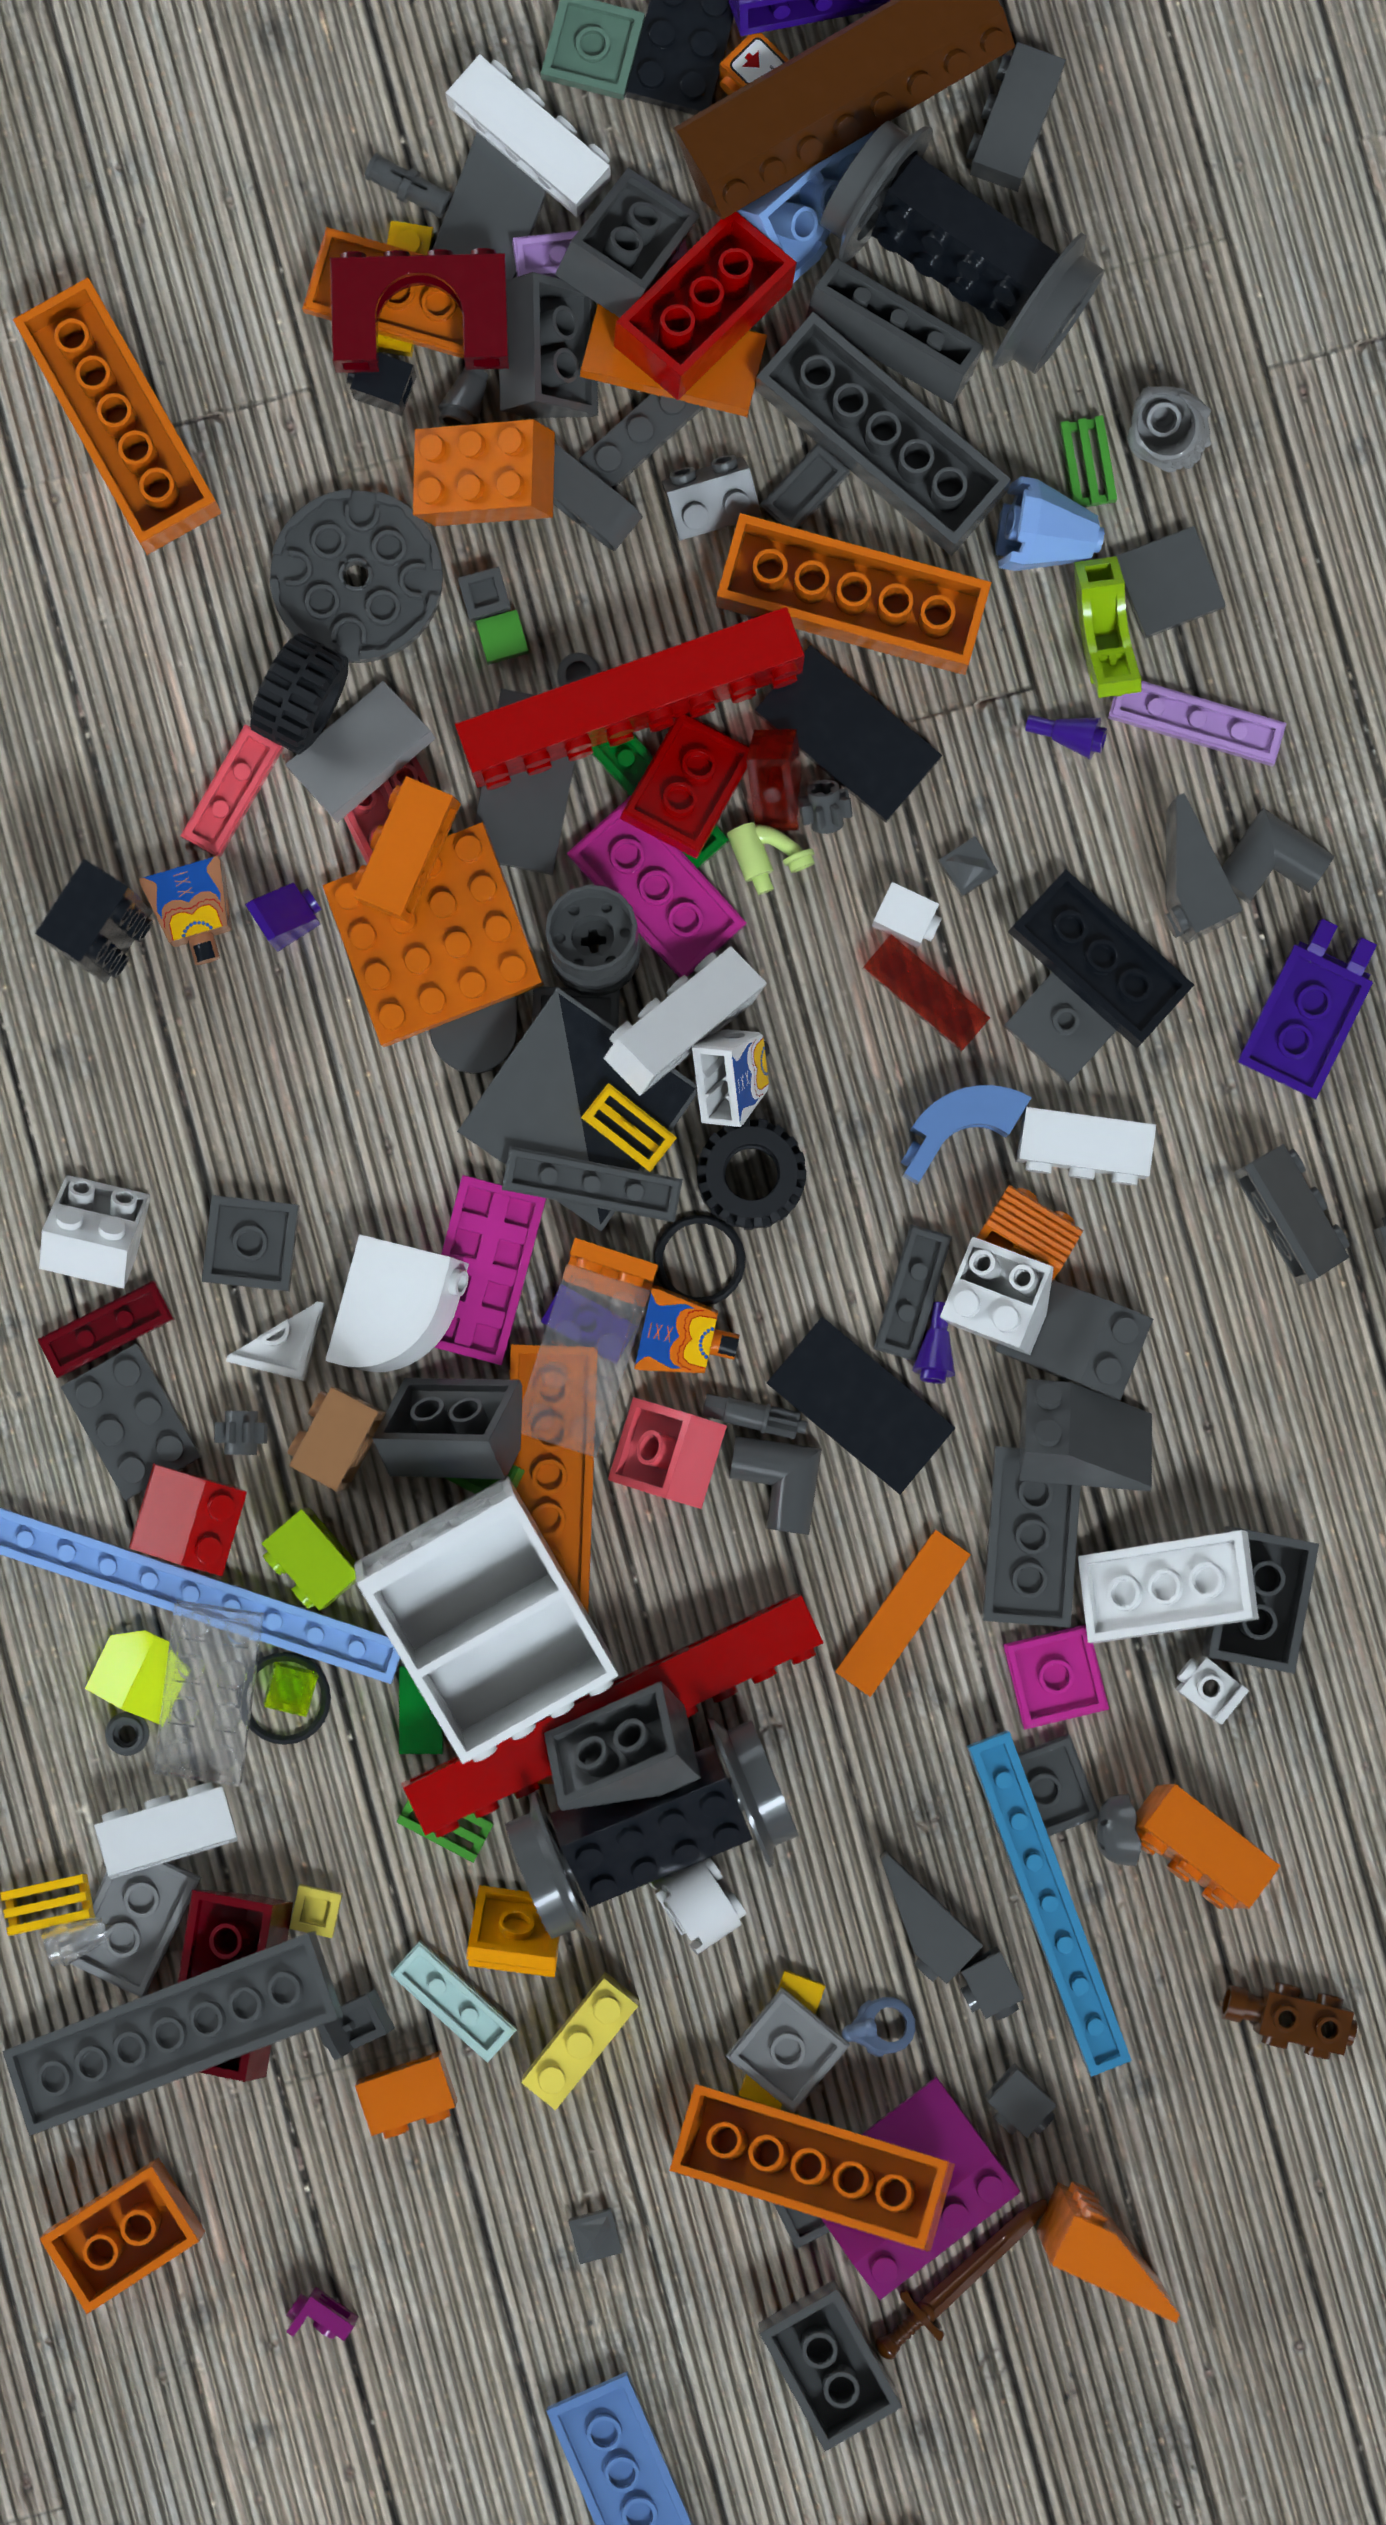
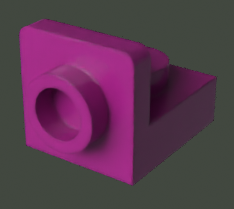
(328, 2315)

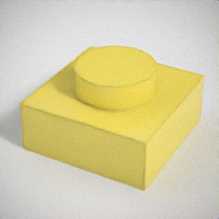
(316, 1910)

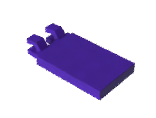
(1309, 1013)

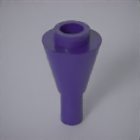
(1076, 734)
(935, 1355)

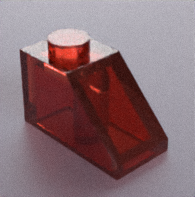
(775, 778)

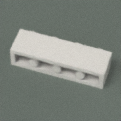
(529, 135)
(687, 1016)

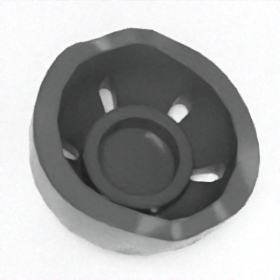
(1117, 1831)

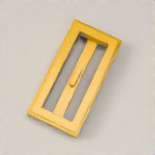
(599, 1104)
(13, 1912)

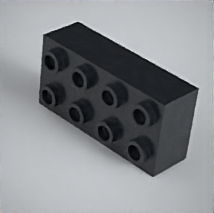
(96, 922)

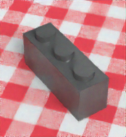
(1015, 116)

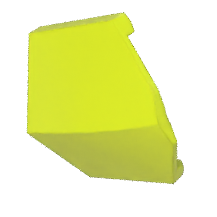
(132, 1673)

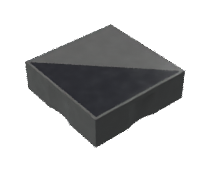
(554, 1081)

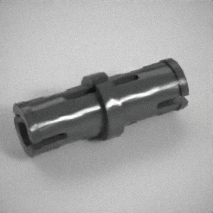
(408, 185)

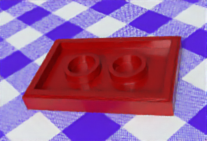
(687, 785)

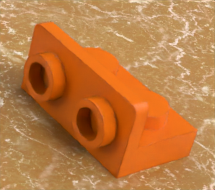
(612, 1264)

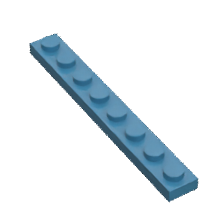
(1049, 1903)

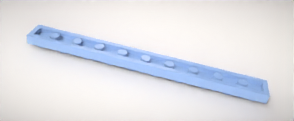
(165, 1583)

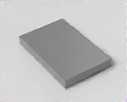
(360, 751)
(141, 1920)

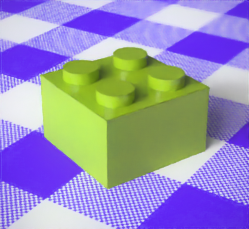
(311, 1558)

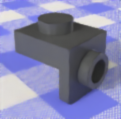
(362, 2023)

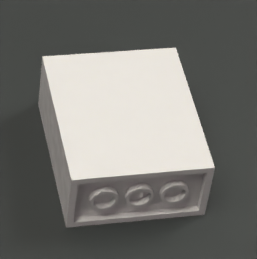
(485, 1621)

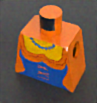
(681, 1335)

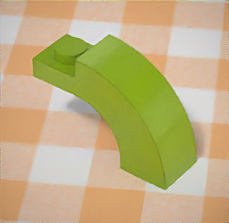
(1105, 627)

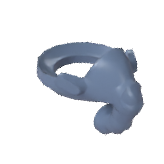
(864, 2029)

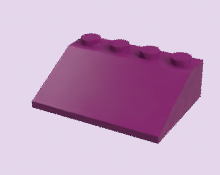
(978, 2187)

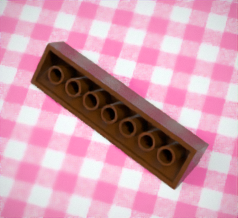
(836, 95)

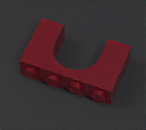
(367, 283)

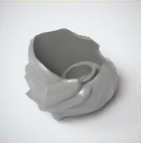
(1169, 428)

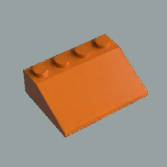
(1092, 2247)

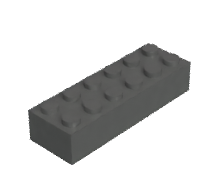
(882, 434)

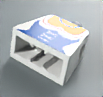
(730, 1075)

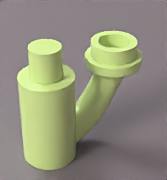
(753, 859)

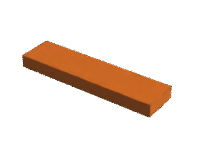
(902, 1613)

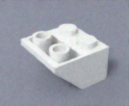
(93, 1231)
(999, 1296)

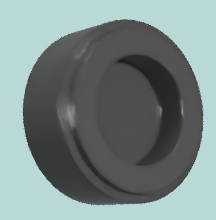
(576, 667)

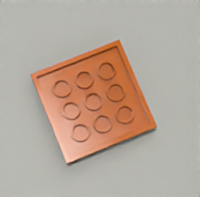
(452, 956)

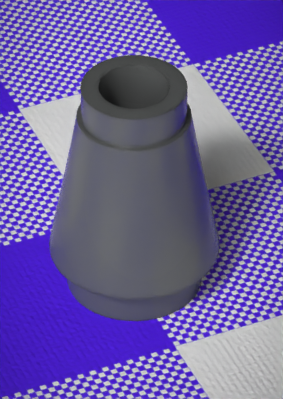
(464, 399)

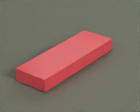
(231, 792)

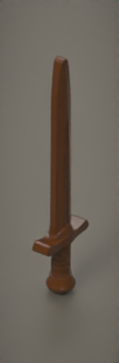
(958, 2282)

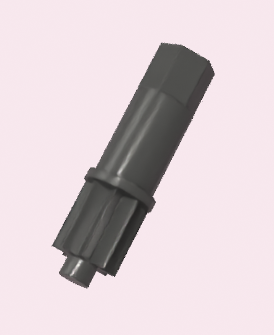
(754, 1416)

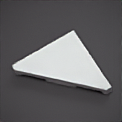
(284, 1348)

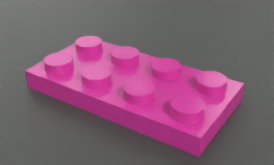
(497, 1238)

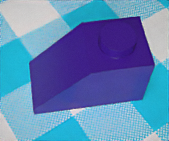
(285, 914)

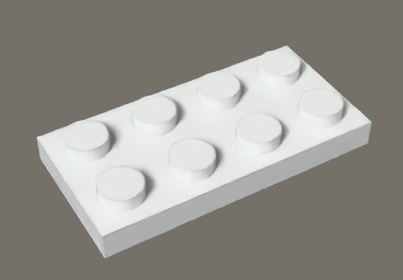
(1168, 1587)

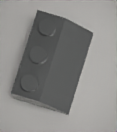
(546, 350)
(1293, 1214)
(452, 1428)

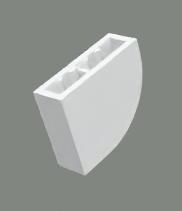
(394, 1305)

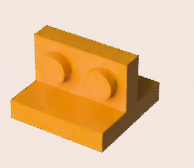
(510, 1934)

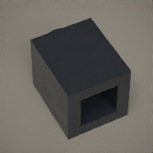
(387, 388)

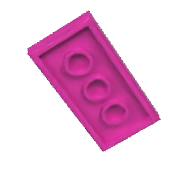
(670, 897)

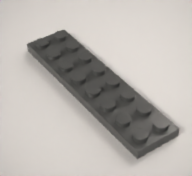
(173, 2033)

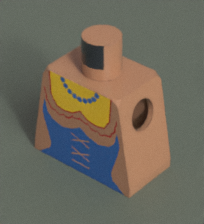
(191, 905)

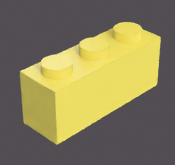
(580, 2041)

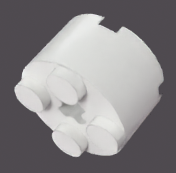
(699, 1904)

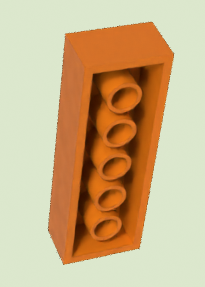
(117, 416)
(853, 593)
(812, 2167)

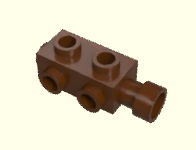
(1306, 2018)

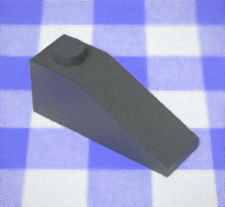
(933, 1930)

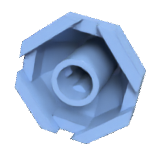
(1044, 528)

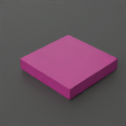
(1055, 1677)

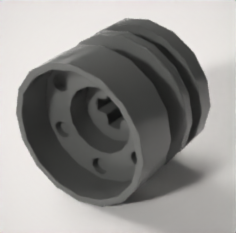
(587, 918)

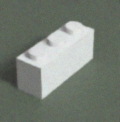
(1085, 1145)
(165, 1830)

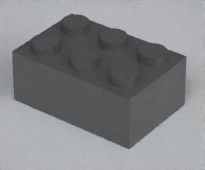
(1282, 1585)
(829, 2365)

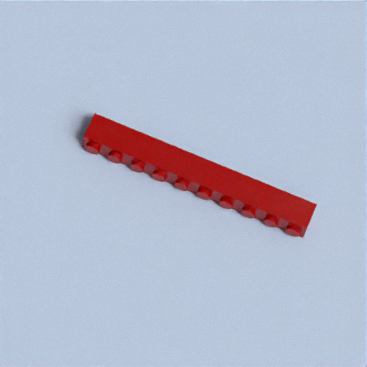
(692, 1674)

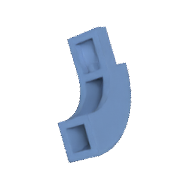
(969, 1107)

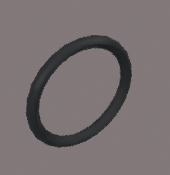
(701, 1219)
(325, 1703)

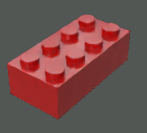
(704, 304)

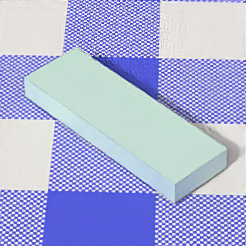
(453, 2001)

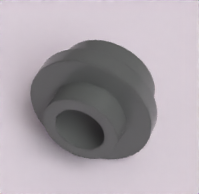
(114, 1737)

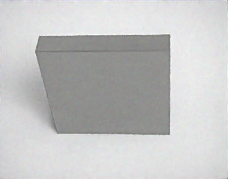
(787, 2050)

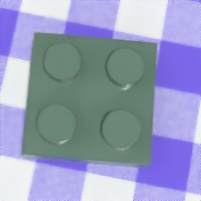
(593, 46)

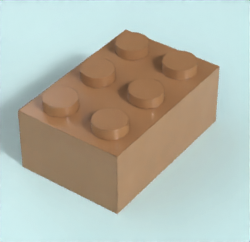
(336, 1438)

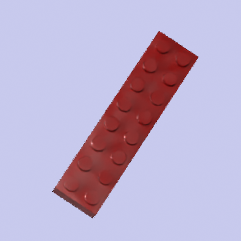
(631, 699)

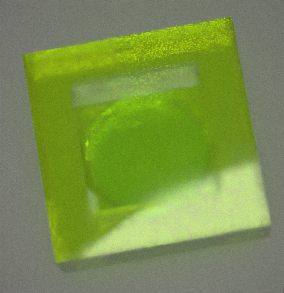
(290, 1689)

